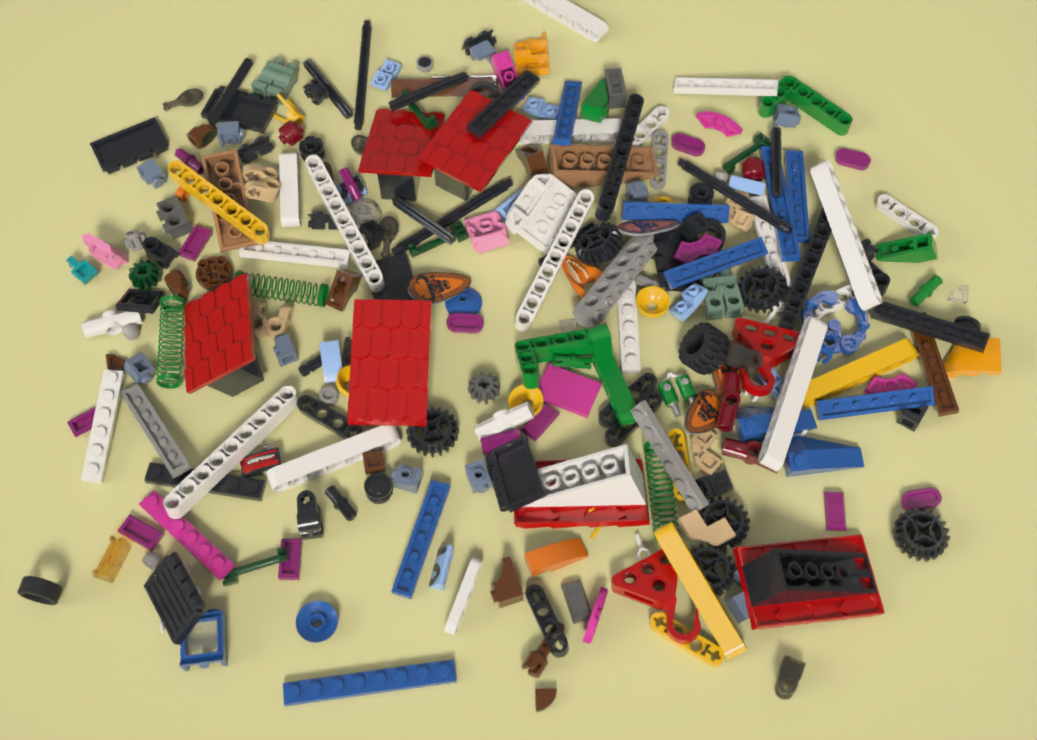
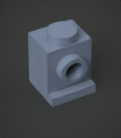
(786, 116)
(230, 133)
(151, 173)
(636, 191)
(284, 350)
(139, 369)
(477, 469)
(408, 483)

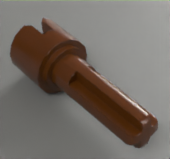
(537, 659)

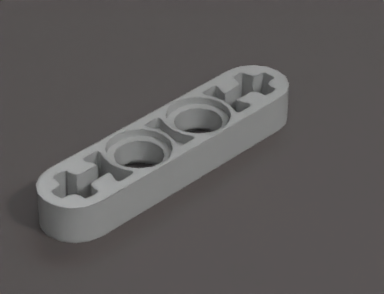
(660, 160)

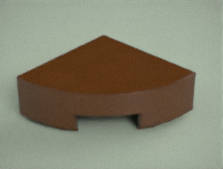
(114, 362)
(544, 698)

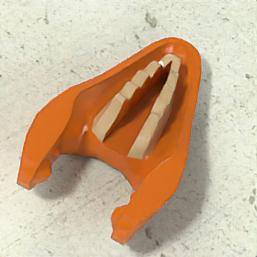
(579, 274)

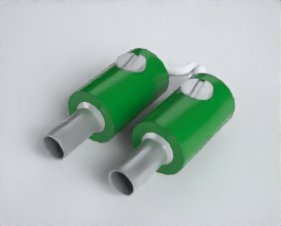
(669, 395)

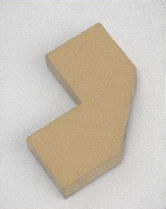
(737, 217)
(702, 457)
(713, 534)

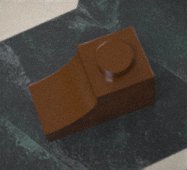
(532, 160)
(342, 288)
(507, 588)

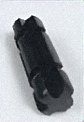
(312, 365)

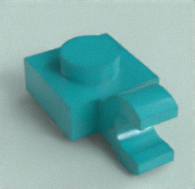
(82, 271)

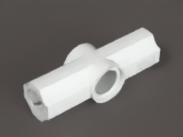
(111, 323)
(505, 420)

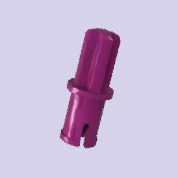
(189, 160)
(351, 185)

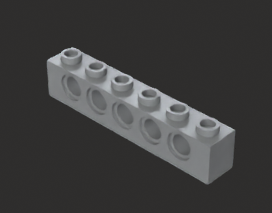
(614, 281)

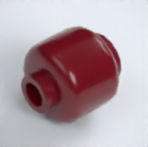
(291, 133)
(753, 169)

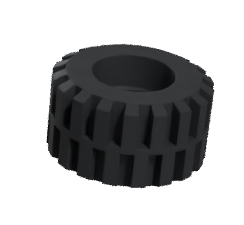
(703, 348)

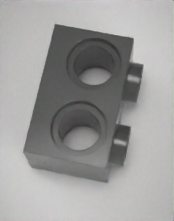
(615, 88)
(174, 217)

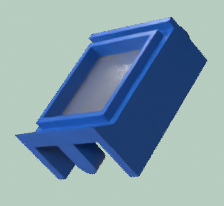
(205, 642)

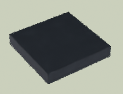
(140, 301)

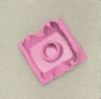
(487, 231)
(104, 252)

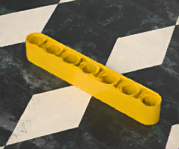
(215, 195)
(860, 371)
(700, 590)

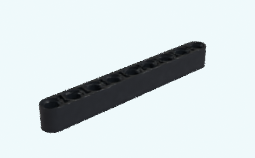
(619, 158)
(818, 241)

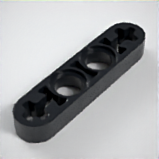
(637, 386)
(326, 421)
(625, 433)
(548, 619)

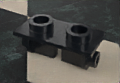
(483, 36)
(248, 151)
(319, 220)

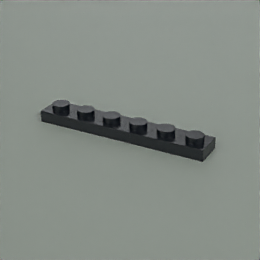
(503, 104)
(930, 326)
(228, 486)

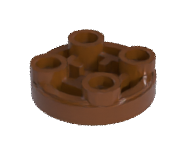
(213, 272)

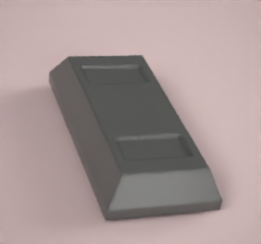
(576, 601)

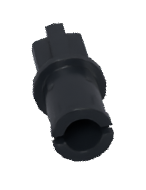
(340, 503)

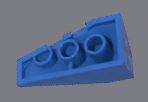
(753, 422)
(820, 456)

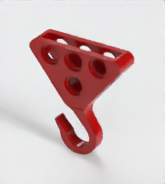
(775, 353)
(643, 591)

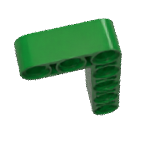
(808, 101)
(541, 349)
(609, 373)

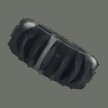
(598, 244)
(765, 279)
(443, 441)
(911, 520)
(740, 526)
(721, 584)

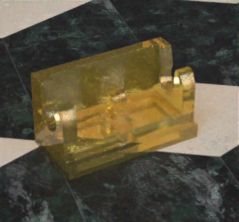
(112, 560)

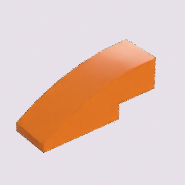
(555, 556)

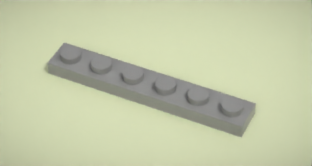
(155, 431)
(669, 457)

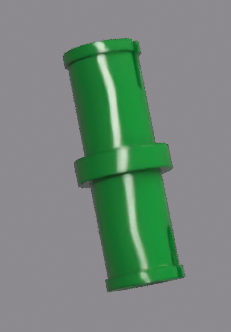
(925, 290)
(572, 362)

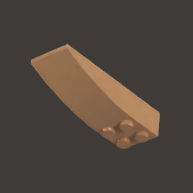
(589, 163)
(225, 173)

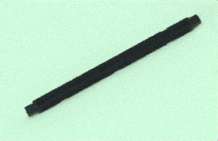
(362, 75)
(735, 196)
(454, 215)

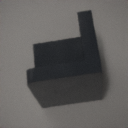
(693, 226)
(373, 233)
(911, 417)

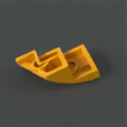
(532, 56)
(971, 363)

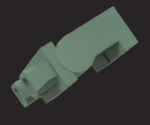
(276, 79)
(722, 296)

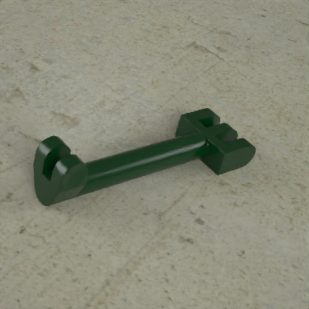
(429, 122)
(758, 140)
(457, 229)
(282, 556)

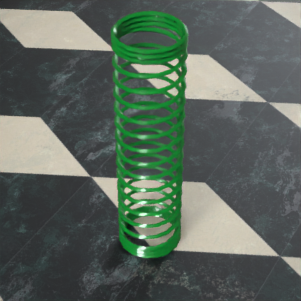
(322, 293)
(165, 307)
(647, 450)

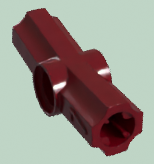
(728, 412)
(740, 450)

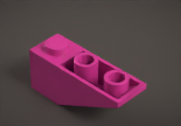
(503, 69)

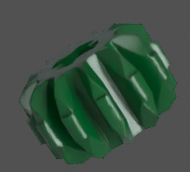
(144, 274)

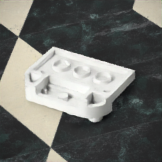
(540, 210)

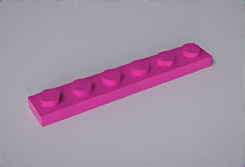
(188, 537)

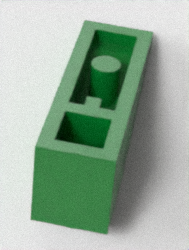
(595, 106)
(909, 250)

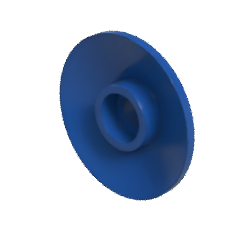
(471, 305)
(315, 612)

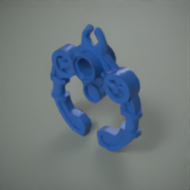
(839, 344)

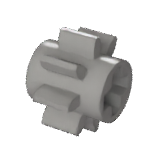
(134, 239)

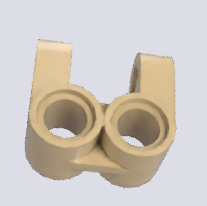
(264, 181)
(268, 326)

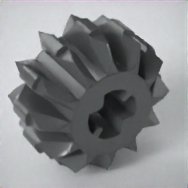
(476, 387)

